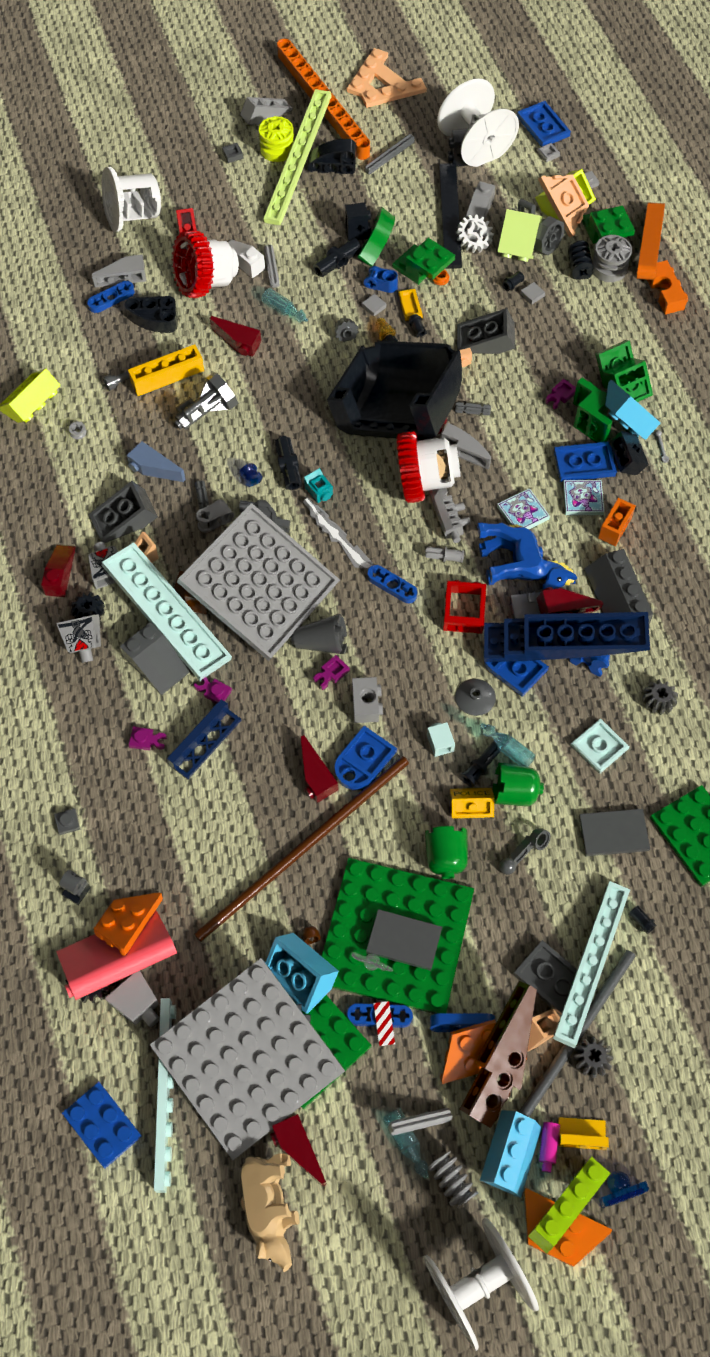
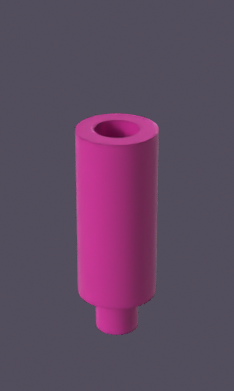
(549, 1145)

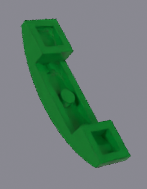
(378, 237)

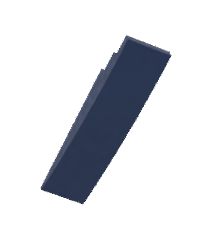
(566, 636)

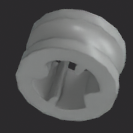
(77, 435)

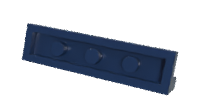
(200, 733)

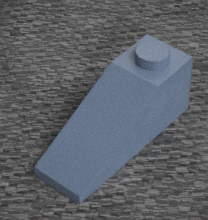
(152, 463)

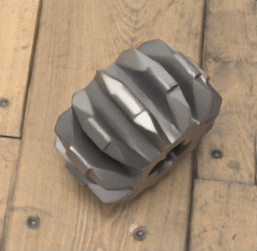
(662, 704)
(601, 1063)

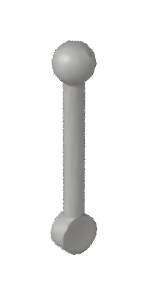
(665, 459)

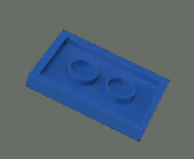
(543, 124)
(585, 461)
(102, 1125)

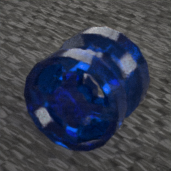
(250, 474)

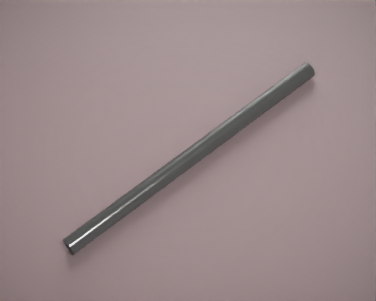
(565, 1051)

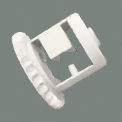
(128, 206)

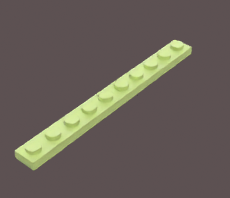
(297, 157)

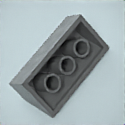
(617, 584)

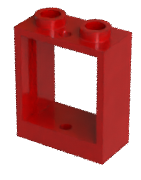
(460, 623)

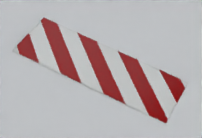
(384, 1023)

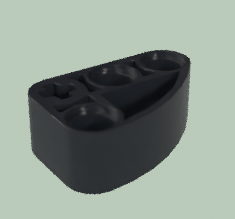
(334, 156)
(153, 313)

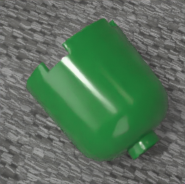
(516, 785)
(446, 851)

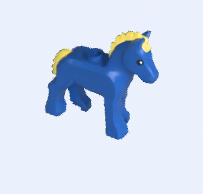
(526, 557)

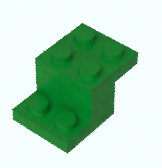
(608, 222)
(423, 261)
(626, 371)
(591, 411)

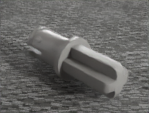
(444, 554)

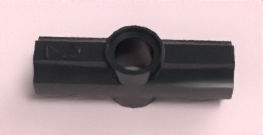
(337, 257)
(288, 463)

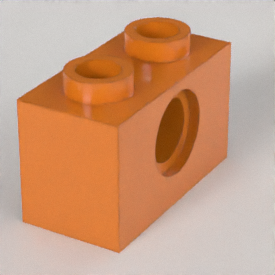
(617, 522)

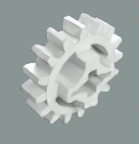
(473, 236)

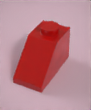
(186, 220)

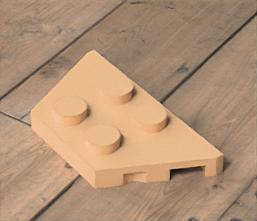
(566, 200)

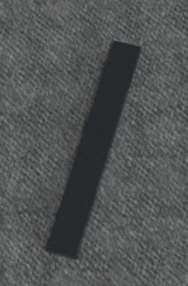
(450, 212)

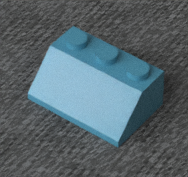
(629, 412)
(301, 970)
(511, 1152)

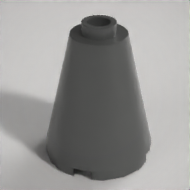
(322, 636)

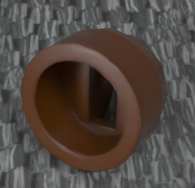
(308, 932)

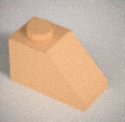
(542, 1028)

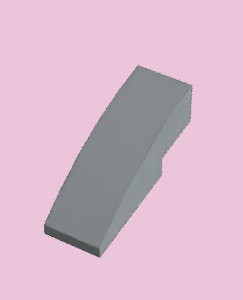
(467, 446)

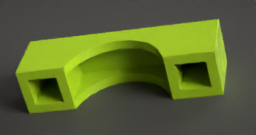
(569, 1205)

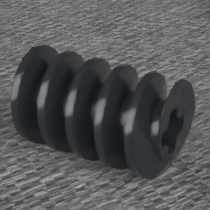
(580, 260)

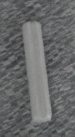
(271, 266)
(419, 1121)

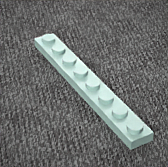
(591, 965)
(164, 1128)

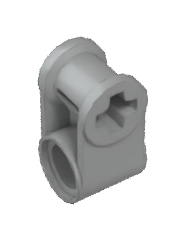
(214, 514)

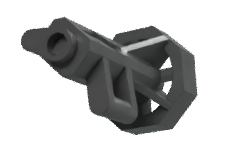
(549, 231)
(214, 397)

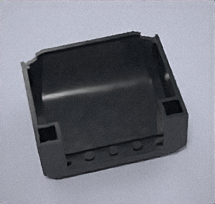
(397, 389)

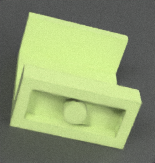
(519, 234)

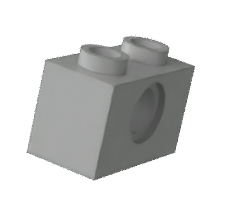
(363, 689)

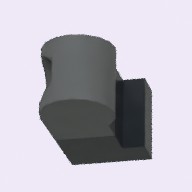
(75, 887)

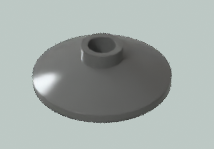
(475, 704)

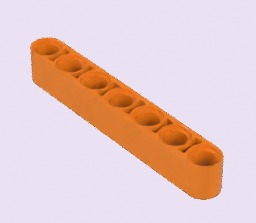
(651, 241)

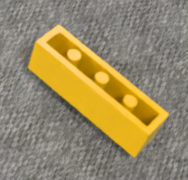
(166, 370)

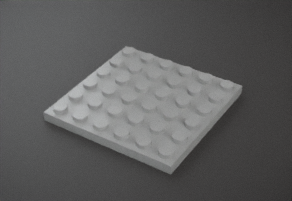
(258, 581)
(247, 1058)

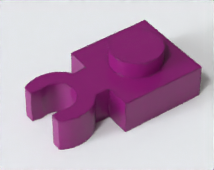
(561, 392)
(332, 670)
(214, 691)
(143, 739)

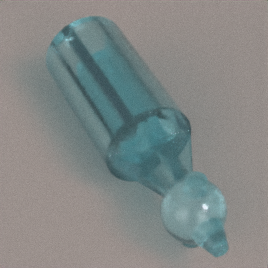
(282, 305)
(509, 746)
(408, 1144)

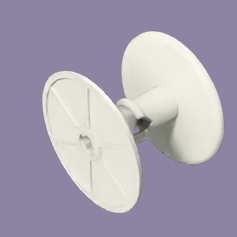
(489, 131)
(482, 1282)

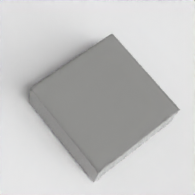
(548, 152)
(532, 293)
(374, 305)

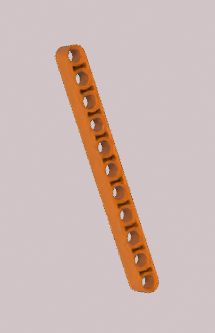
(335, 113)

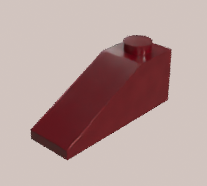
(239, 337)
(58, 571)
(565, 601)
(318, 778)
(294, 1141)

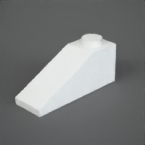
(249, 258)

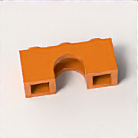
(673, 298)

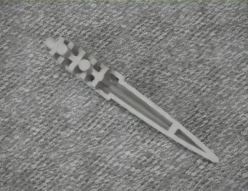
(448, 514)

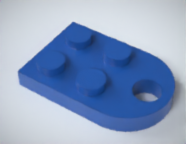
(518, 674)
(364, 758)

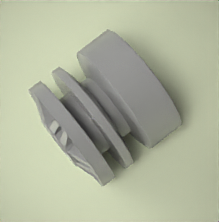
(611, 258)

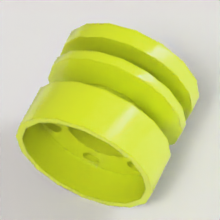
(276, 138)

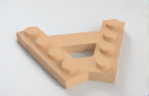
(395, 88)

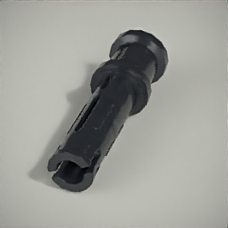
(479, 766)

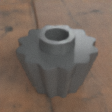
(346, 329)

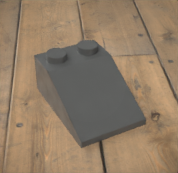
(488, 333)
(123, 513)
(154, 658)

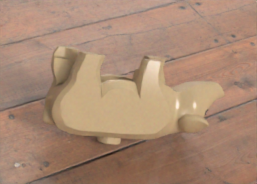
(265, 1207)

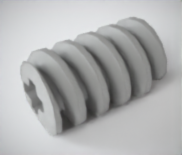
(452, 1180)

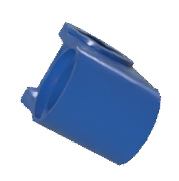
(382, 279)

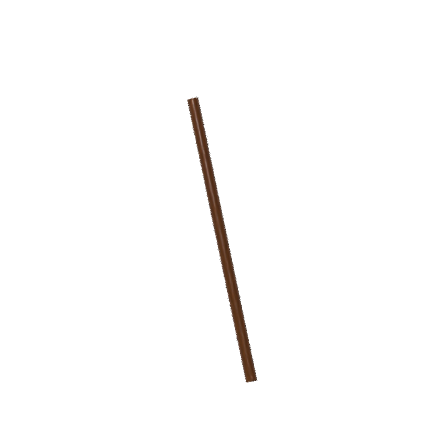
(301, 849)

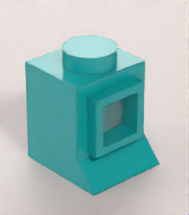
(318, 486)

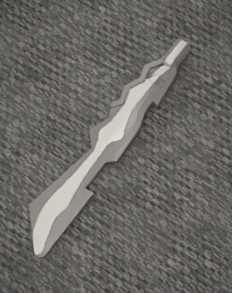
(336, 534)

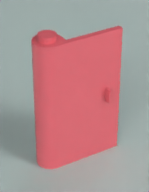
(94, 964)

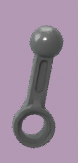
(508, 864)

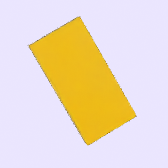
(409, 303)

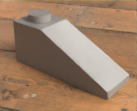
(259, 109)
(481, 200)
(125, 269)

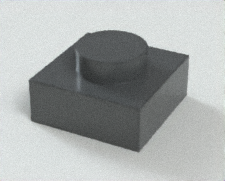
(232, 153)
(67, 821)

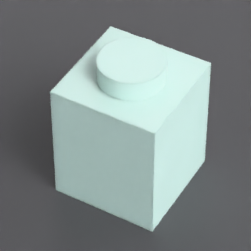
(440, 739)

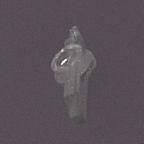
(371, 961)

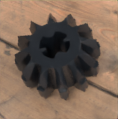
(93, 603)

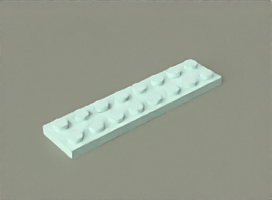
(166, 611)

